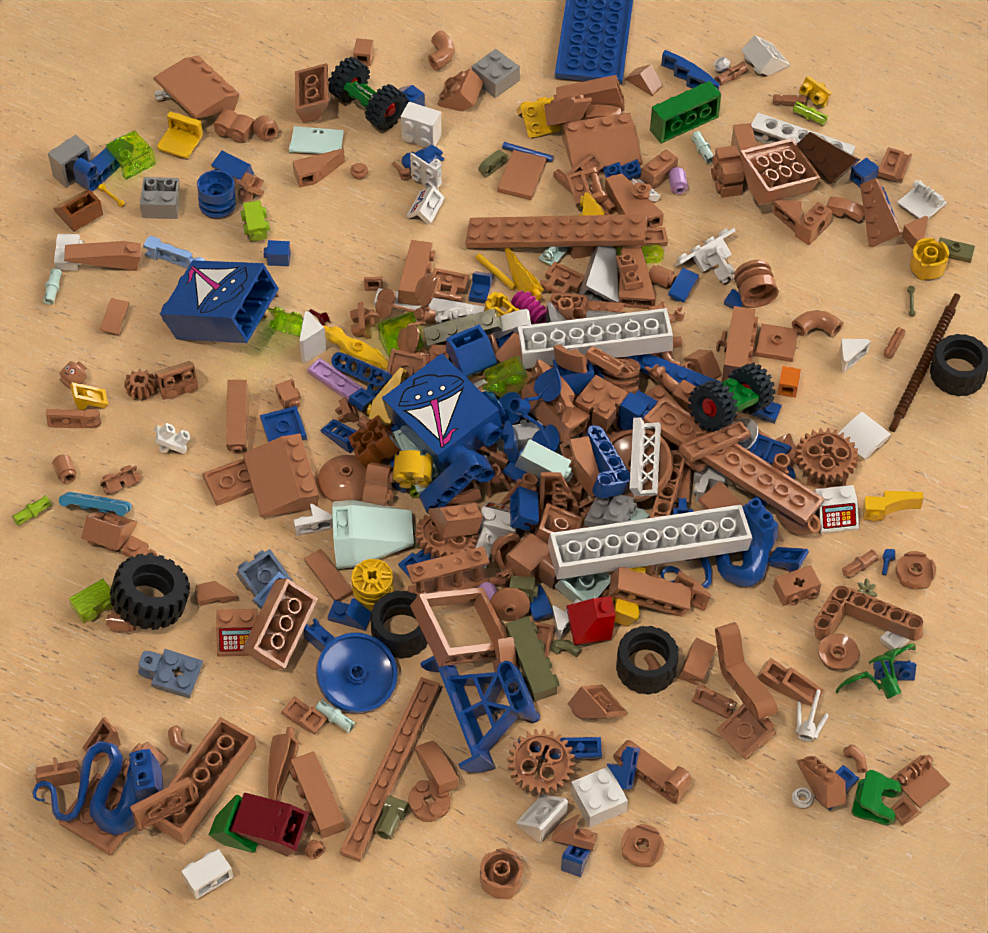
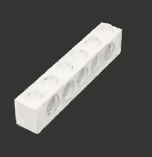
(771, 130)

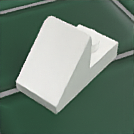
(317, 522)
(561, 621)

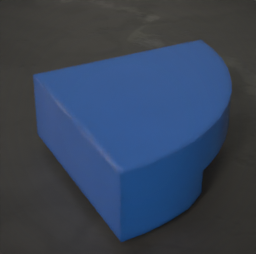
(733, 299)

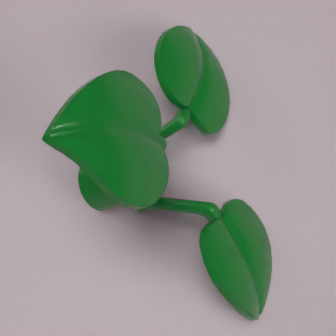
(888, 683)

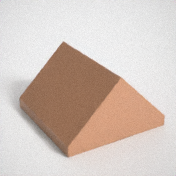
(718, 497)
(527, 556)

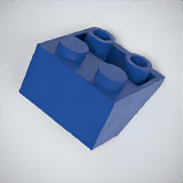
(471, 351)

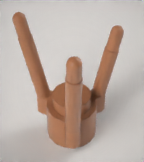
(498, 478)
(528, 481)

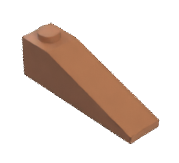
(107, 254)

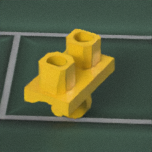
(815, 91)

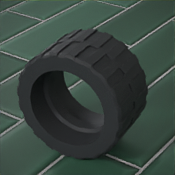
(955, 381)
(647, 639)
(399, 644)

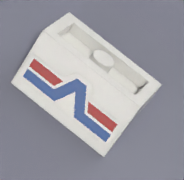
(426, 204)

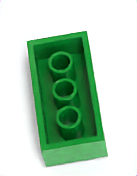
(685, 112)

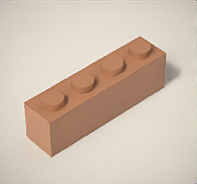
(416, 266)
(650, 591)
(317, 794)

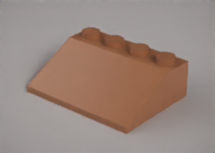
(197, 87)
(609, 137)
(778, 171)
(281, 476)

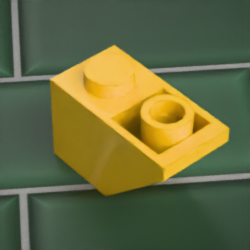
(590, 206)

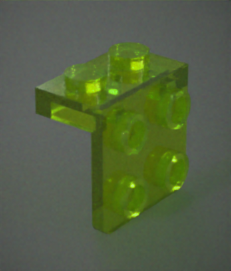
(132, 154)
(505, 374)

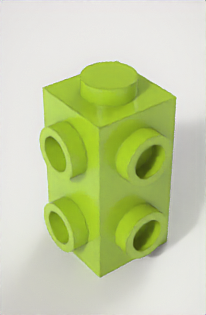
(255, 224)

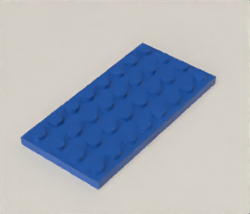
(594, 39)

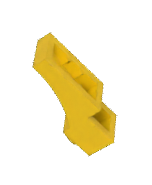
(892, 501)

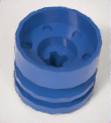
(216, 193)

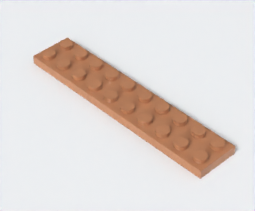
(556, 231)
(740, 465)

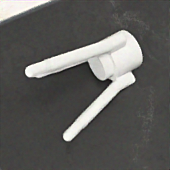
(807, 731)

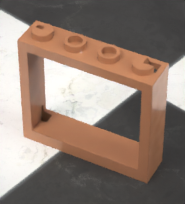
(436, 640)

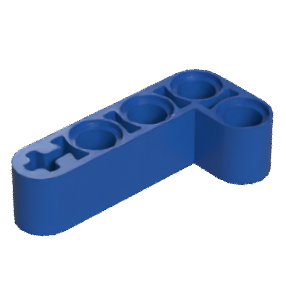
(95, 172)
(613, 474)
(455, 478)

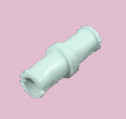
(702, 147)
(52, 286)
(335, 716)

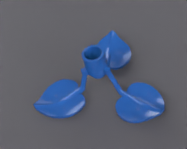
(548, 387)

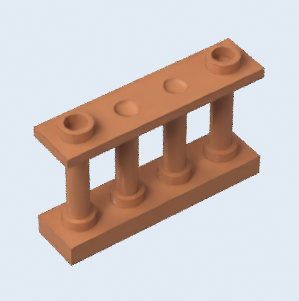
(448, 565)

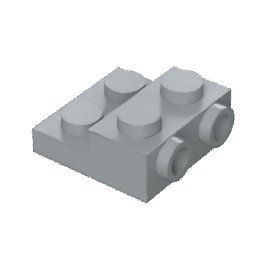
(610, 511)

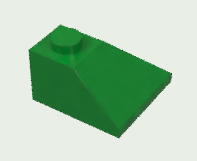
(222, 826)

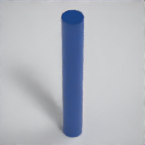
(511, 147)

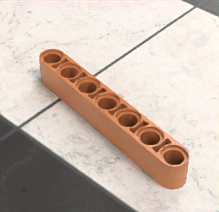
(667, 503)

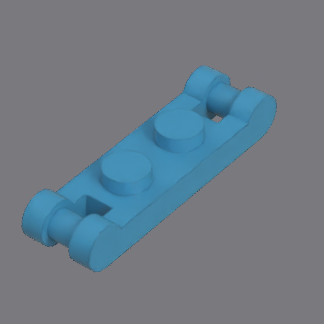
(102, 503)

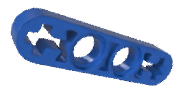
(361, 369)

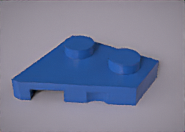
(768, 448)

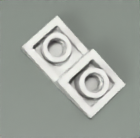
(511, 322)

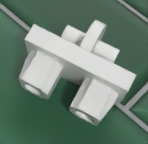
(170, 440)

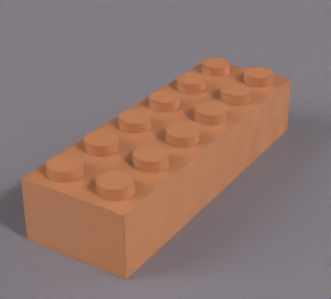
(210, 772)

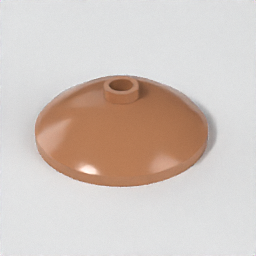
(339, 485)

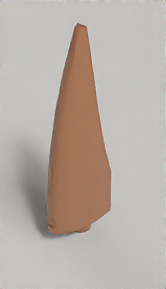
(282, 750)

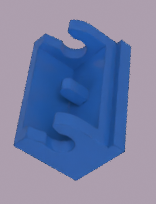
(231, 165)
(523, 508)
(317, 635)

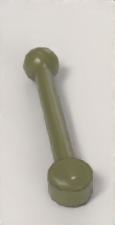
(911, 289)

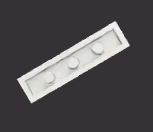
(637, 458)

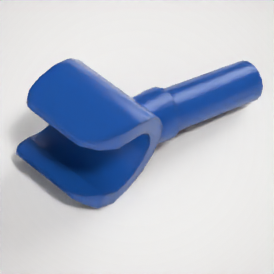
(889, 554)

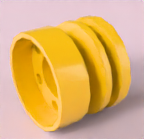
(371, 581)

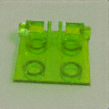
(282, 320)

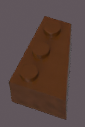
(827, 157)

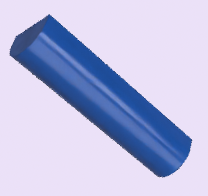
(581, 747)

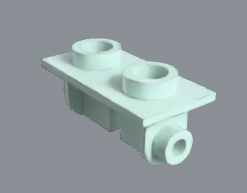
(553, 254)

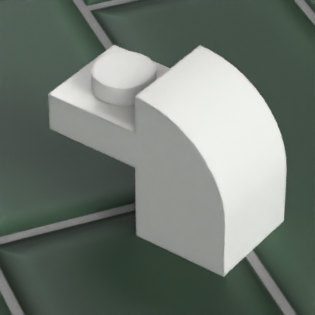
(706, 480)

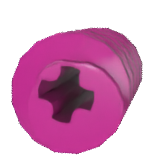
(526, 301)

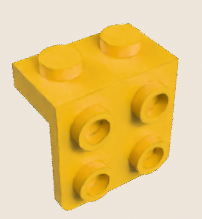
(535, 118)
(181, 135)

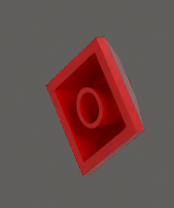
(591, 620)

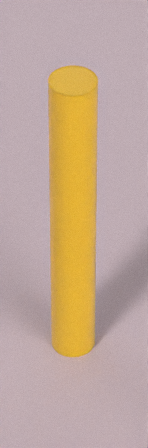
(494, 270)

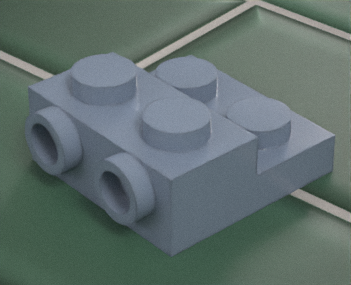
(260, 571)

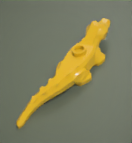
(355, 348)

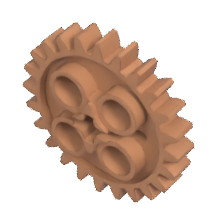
(826, 455)
(433, 543)
(523, 756)

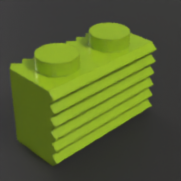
(91, 601)

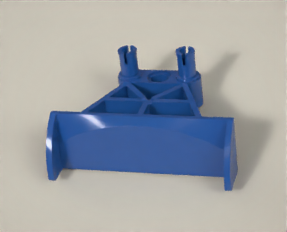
(520, 702)

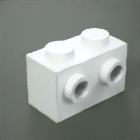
(207, 873)

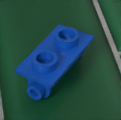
(903, 670)

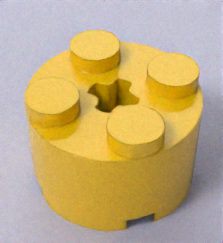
(929, 259)
(412, 469)

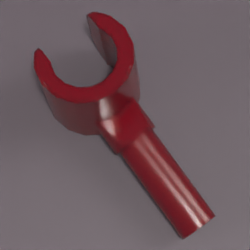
(323, 317)

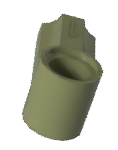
(393, 811)

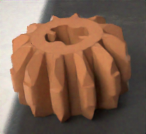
(140, 384)

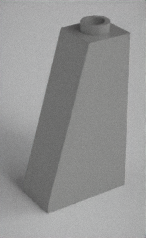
(601, 276)

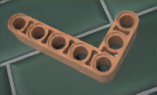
(871, 611)
(739, 675)

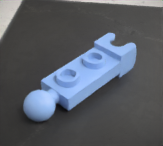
(167, 252)

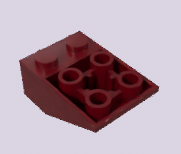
(270, 823)

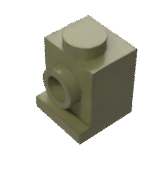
(525, 584)

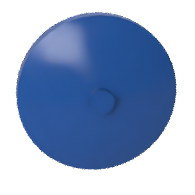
(356, 673)

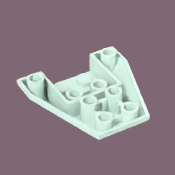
(369, 531)

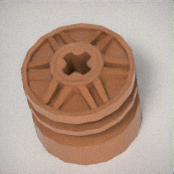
(756, 283)
(628, 378)

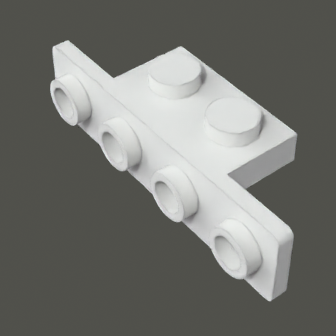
(698, 252)

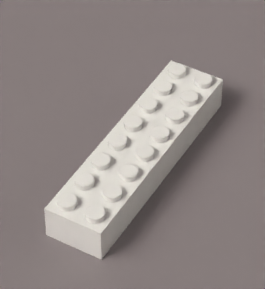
(614, 334)

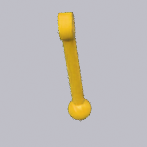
(102, 187)

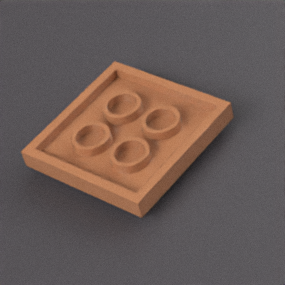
(86, 828)

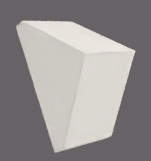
(852, 351)

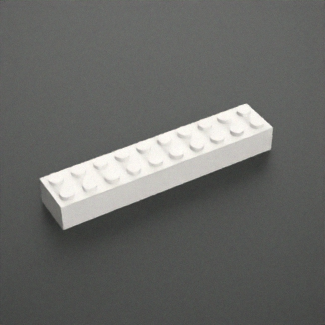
(649, 541)

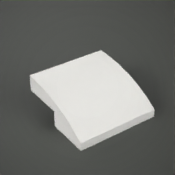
(865, 434)

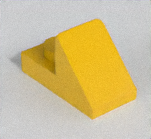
(88, 395)

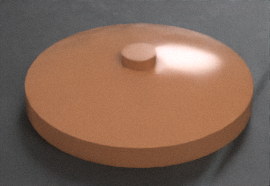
(623, 445)

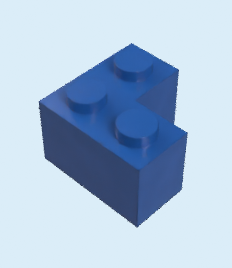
(634, 406)

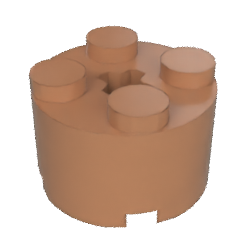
(499, 884)

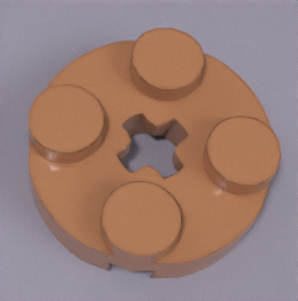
(911, 579)
(418, 805)
(642, 857)

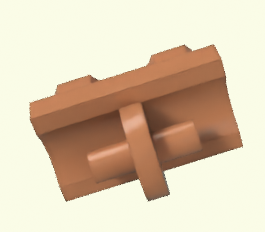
(250, 185)
(366, 319)

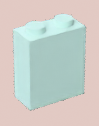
(540, 459)

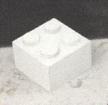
(420, 125)
(599, 797)

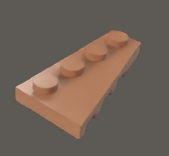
(879, 219)

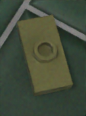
(959, 250)

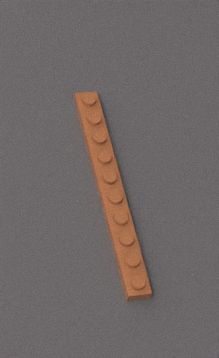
(389, 769)

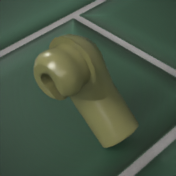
(565, 645)

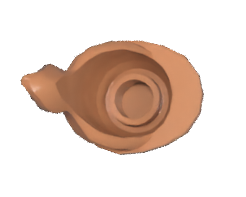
(502, 547)

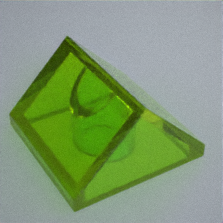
(390, 329)

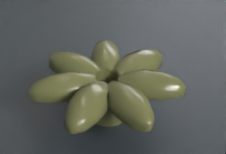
(866, 588)

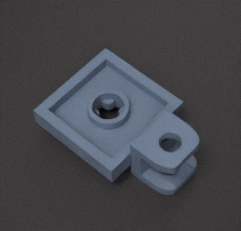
(161, 670)

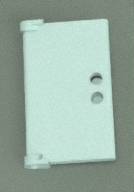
(316, 143)

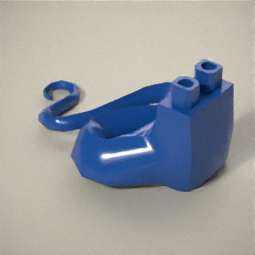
(755, 559)
(141, 782)

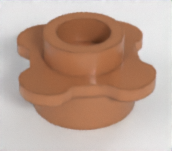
(642, 191)

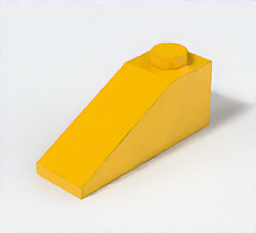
(377, 406)

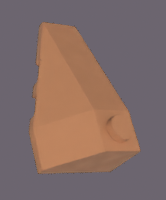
(556, 492)

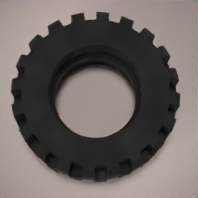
(144, 609)

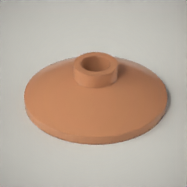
(510, 604)
(840, 645)

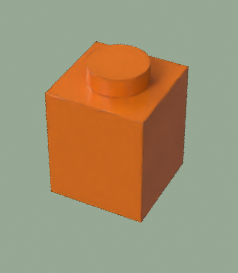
(789, 381)

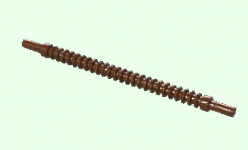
(924, 363)

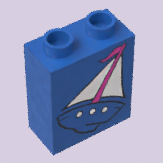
(219, 301)
(443, 412)

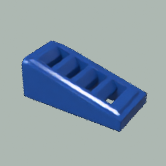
(339, 439)

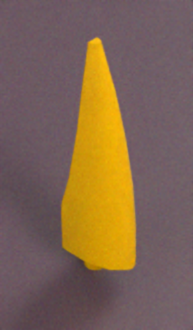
(521, 276)

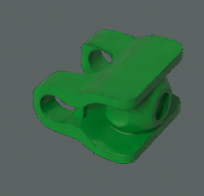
(868, 800)

